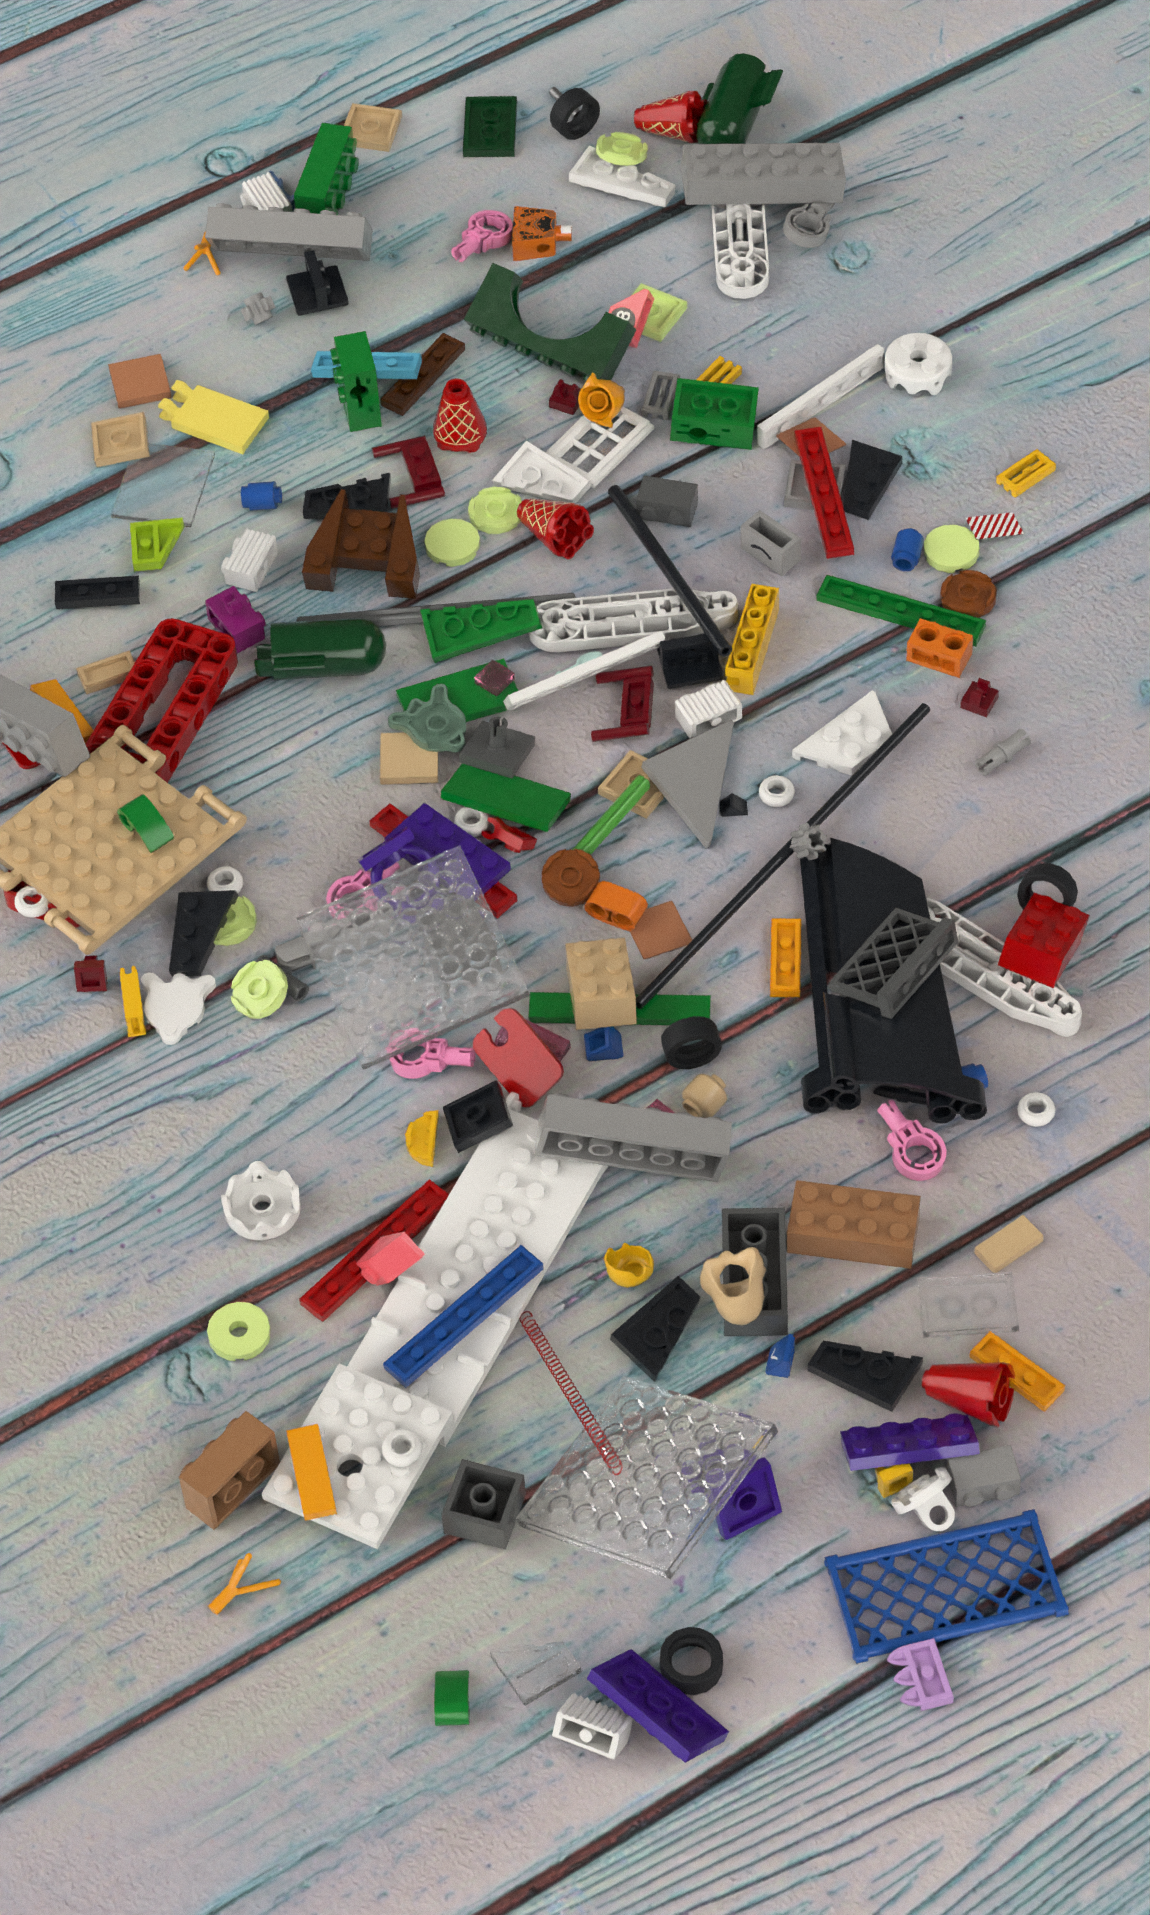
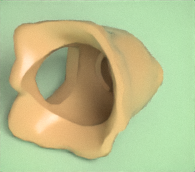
(740, 1300)

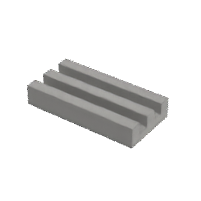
(657, 410)

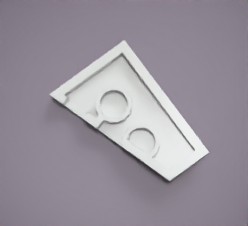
(541, 476)

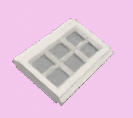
(598, 449)

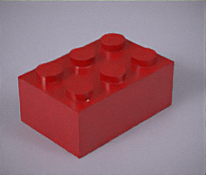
(1043, 940)

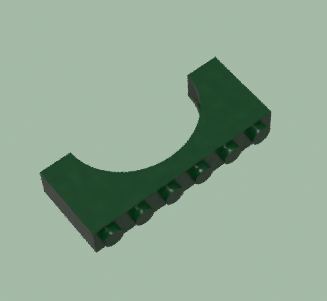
(498, 315)

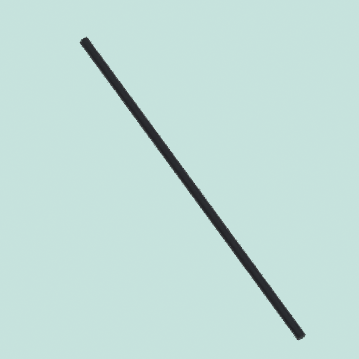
(779, 858)

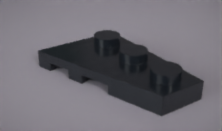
(868, 478)

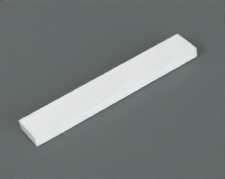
(821, 396)
(584, 671)

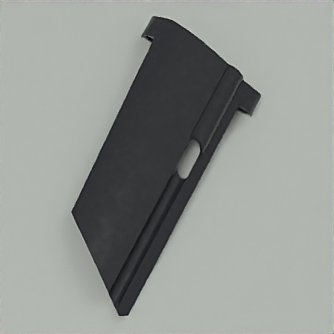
(844, 902)

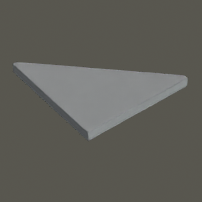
(693, 778)

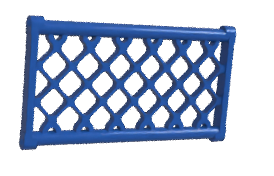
(975, 1533)

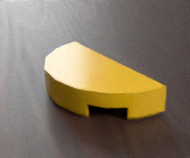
(422, 1137)

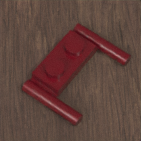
(419, 466)
(636, 703)

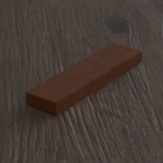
(434, 364)

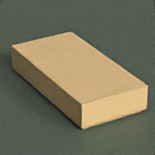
(105, 672)
(1008, 1244)

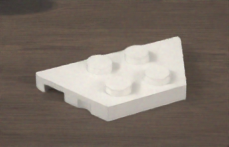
(848, 738)

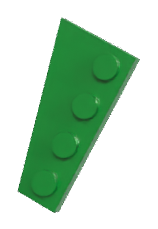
(471, 628)

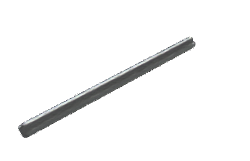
(412, 615)

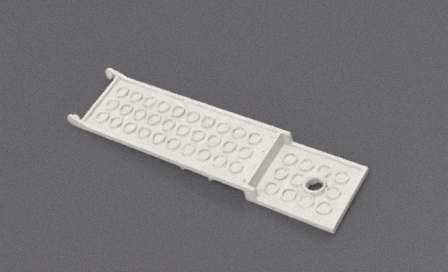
(496, 1206)

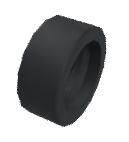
(584, 120)
(1050, 873)
(690, 1030)
(698, 1638)

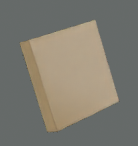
(373, 126)
(120, 439)
(405, 761)
(623, 776)

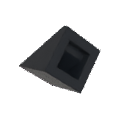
(733, 806)

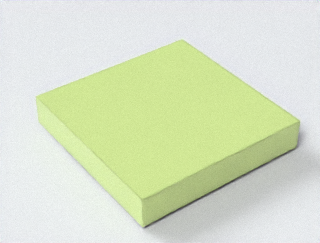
(663, 313)

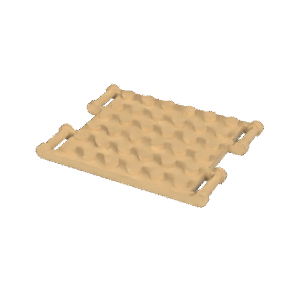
(88, 861)

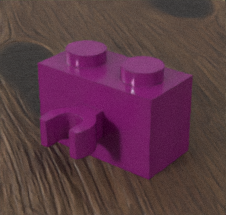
(234, 616)

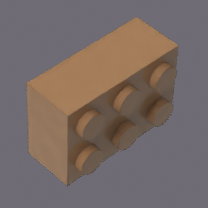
(229, 1469)

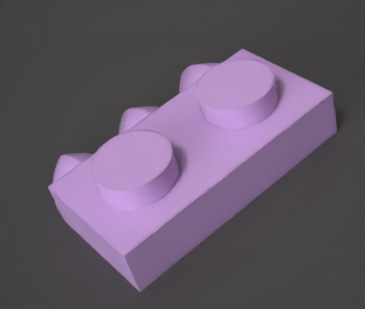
(924, 1673)

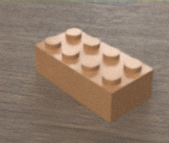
(853, 1224)

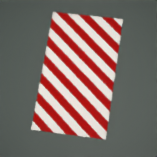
(994, 525)

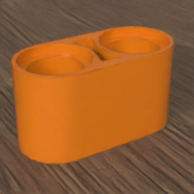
(616, 905)

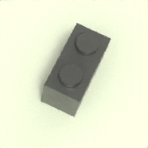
(667, 501)

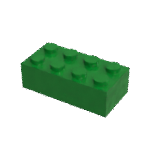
(328, 170)

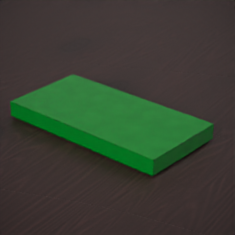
(462, 692)
(506, 797)

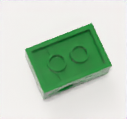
(356, 380)
(714, 413)

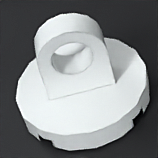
(924, 1495)

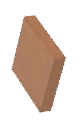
(139, 381)

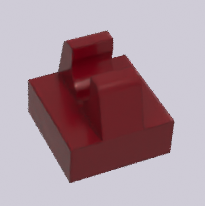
(565, 397)
(980, 697)
(90, 974)

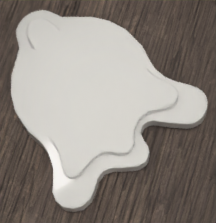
(175, 1004)

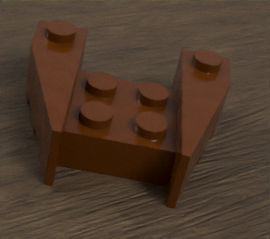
(363, 542)

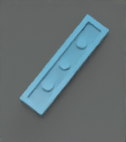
(387, 364)

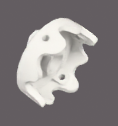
(914, 375)
(257, 1186)

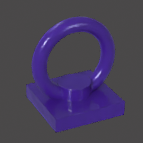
(391, 852)
(751, 1502)

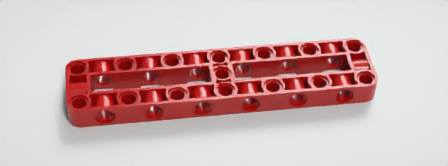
(170, 643)

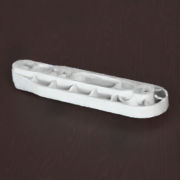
(737, 264)
(625, 618)
(1018, 996)

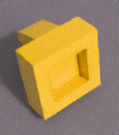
(893, 1478)

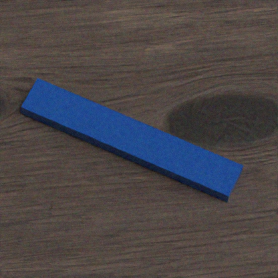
(463, 1316)

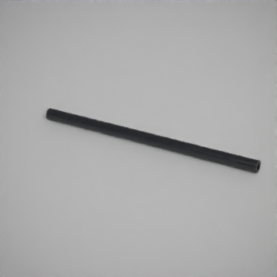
(670, 571)

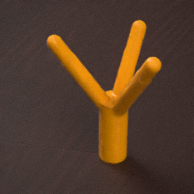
(203, 248)
(231, 1591)

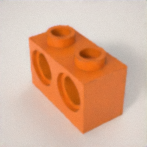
(939, 648)

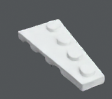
(620, 179)

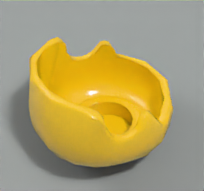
(629, 1265)

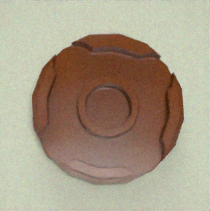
(968, 593)
(570, 877)

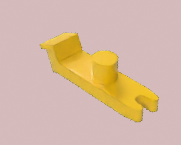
(132, 1002)

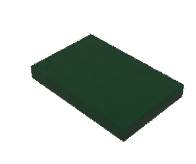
(490, 126)

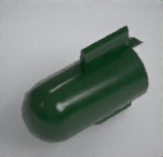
(736, 100)
(321, 649)

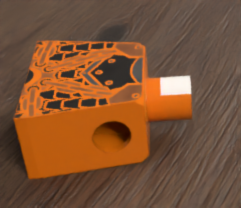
(536, 233)

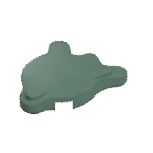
(432, 724)

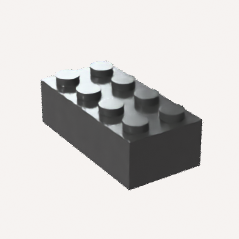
(766, 1232)

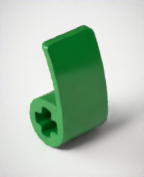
(147, 821)
(451, 1698)

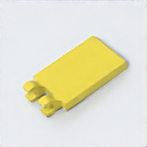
(213, 416)

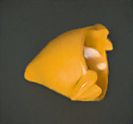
(601, 400)

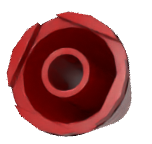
(973, 1389)

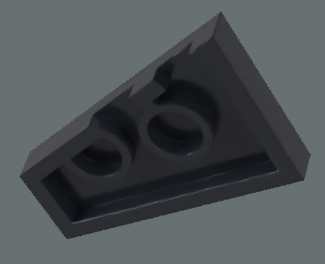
(363, 495)
(196, 927)
(656, 1327)
(865, 1373)

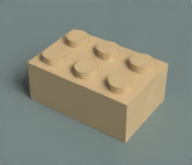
(600, 983)

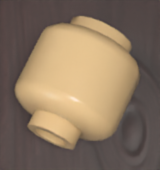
(704, 1095)

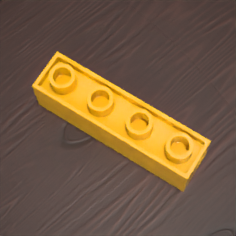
(752, 638)

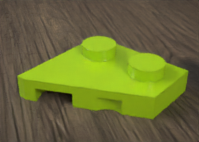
(154, 542)

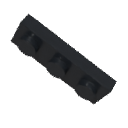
(97, 592)

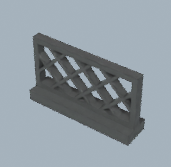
(913, 968)

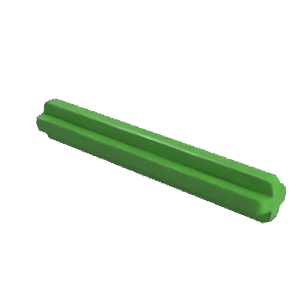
(614, 815)

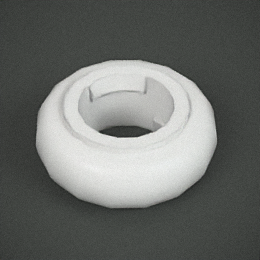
(774, 782)
(472, 829)
(222, 873)
(28, 910)
(1036, 1099)
(402, 1436)

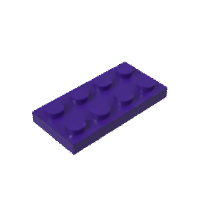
(440, 835)
(909, 1442)
(657, 1705)

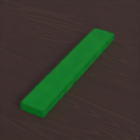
(894, 607)
(660, 1010)

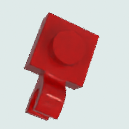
(514, 838)

